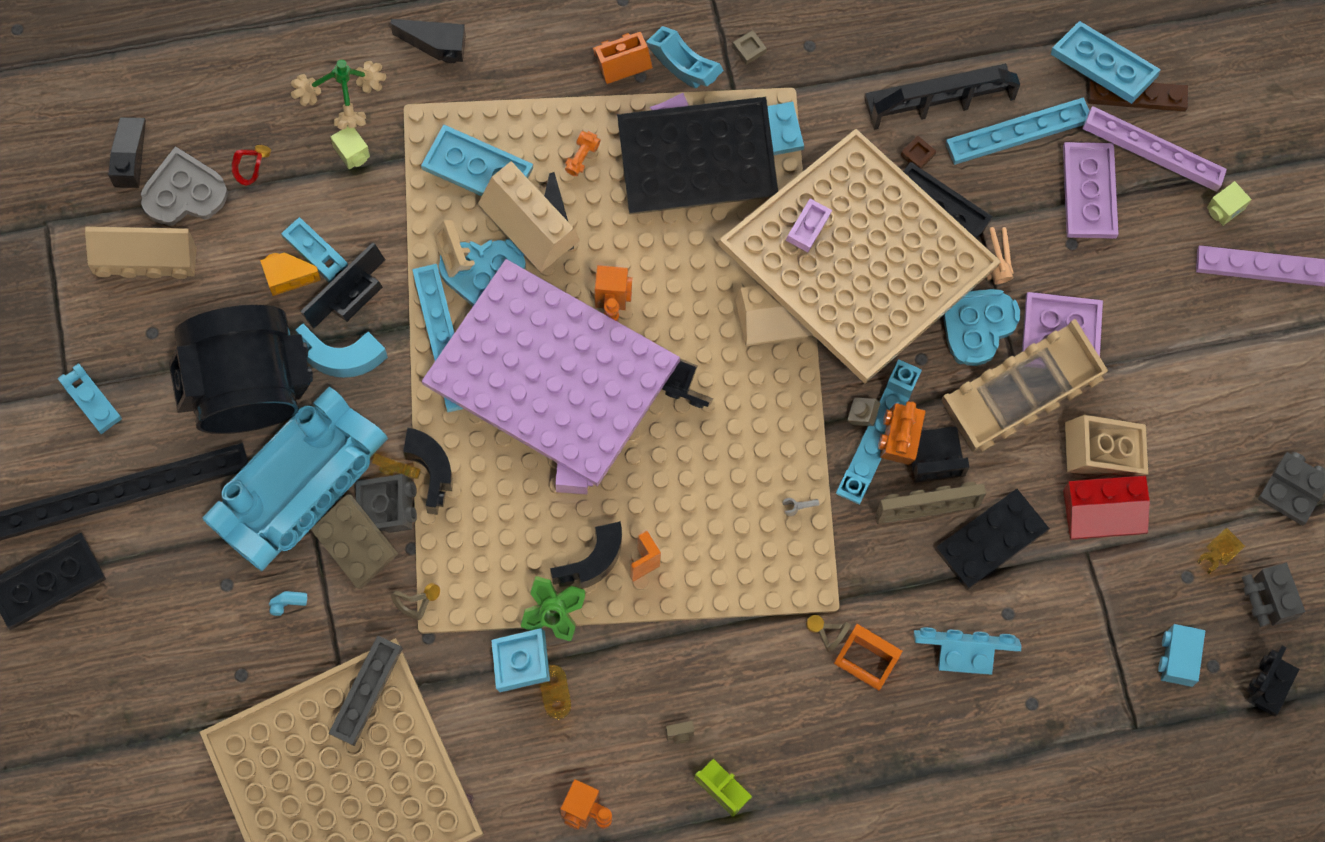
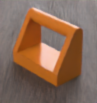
(877, 646)

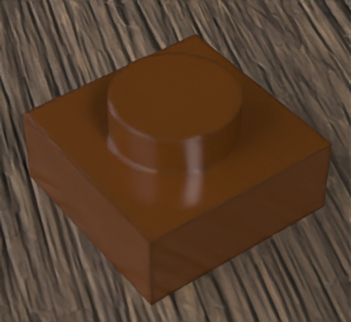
(918, 152)

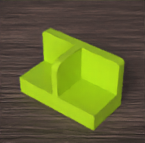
(722, 787)

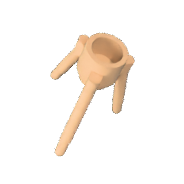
(1004, 271)

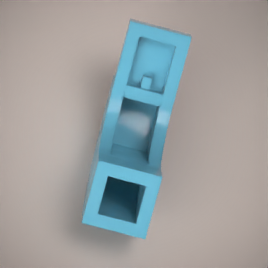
(346, 361)

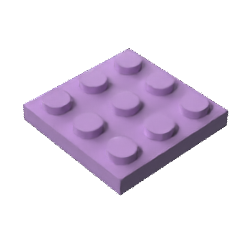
(1052, 312)

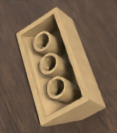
(527, 217)
(140, 252)
(765, 319)

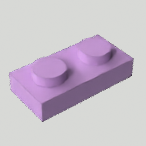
(808, 225)

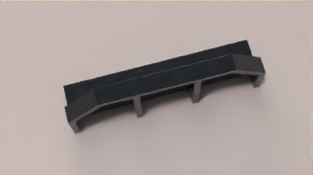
(940, 91)

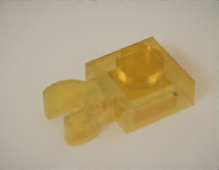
(390, 466)
(1222, 548)

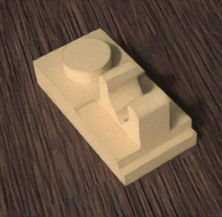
(450, 248)

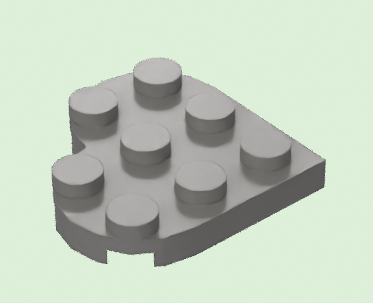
(183, 188)

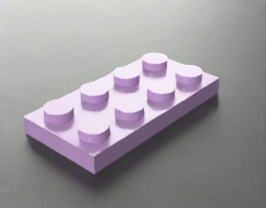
(1090, 190)

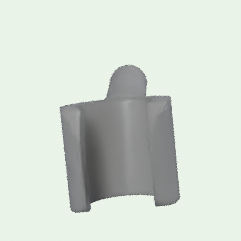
(799, 505)

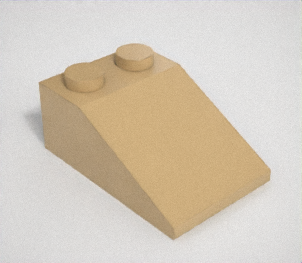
(1105, 447)

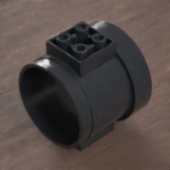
(239, 369)

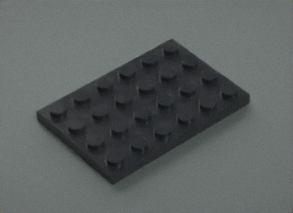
(697, 155)

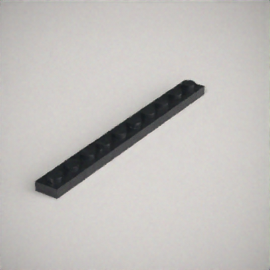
(122, 491)

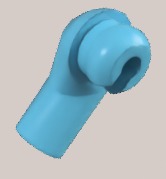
(286, 598)

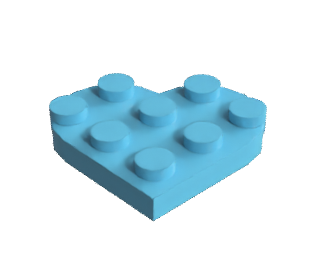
(487, 260)
(978, 324)

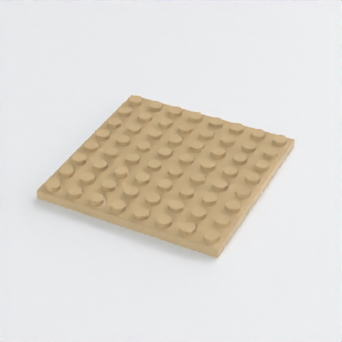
(878, 266)
(306, 786)

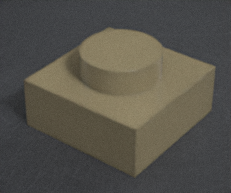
(749, 47)
(863, 411)
(680, 732)

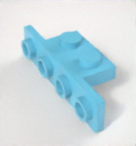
(966, 651)

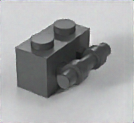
(1278, 594)

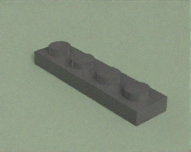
(365, 690)

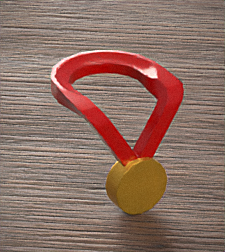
(260, 151)

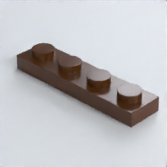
(1155, 96)

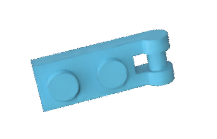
(314, 249)
(90, 399)

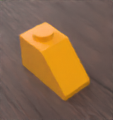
(288, 272)

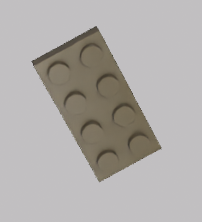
(924, 504)

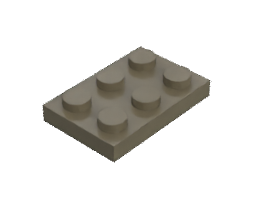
(354, 541)

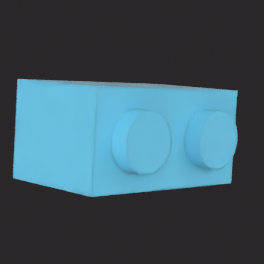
(1182, 655)

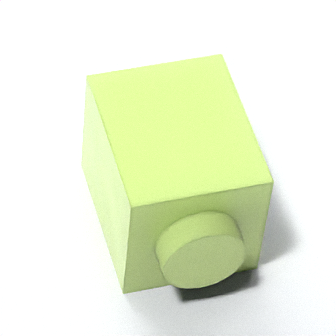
(350, 147)
(1228, 203)

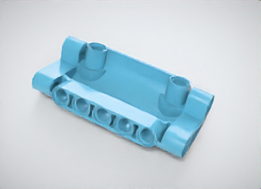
(295, 479)

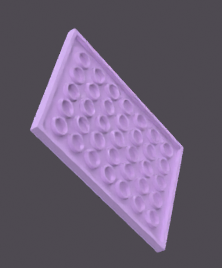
(551, 372)

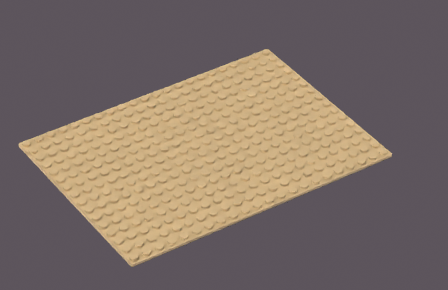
(689, 475)

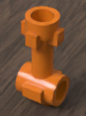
(586, 141)

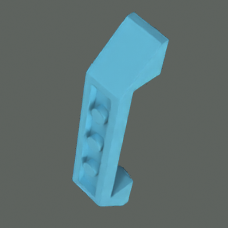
(868, 455)

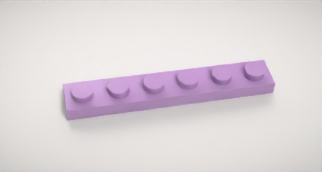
(1154, 149)
(1260, 265)

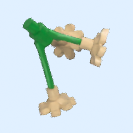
(368, 78)

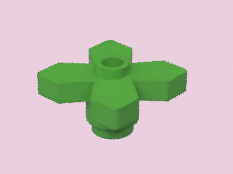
(553, 608)

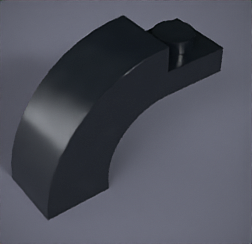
(427, 452)
(597, 564)

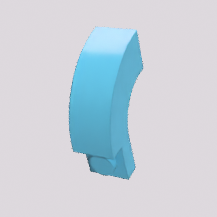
(681, 60)

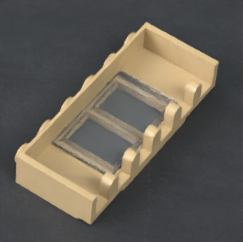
(1025, 387)

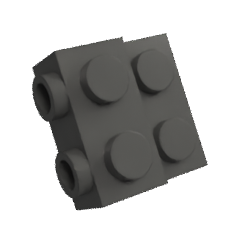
(1294, 487)
(388, 502)

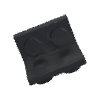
(939, 456)
(1272, 683)

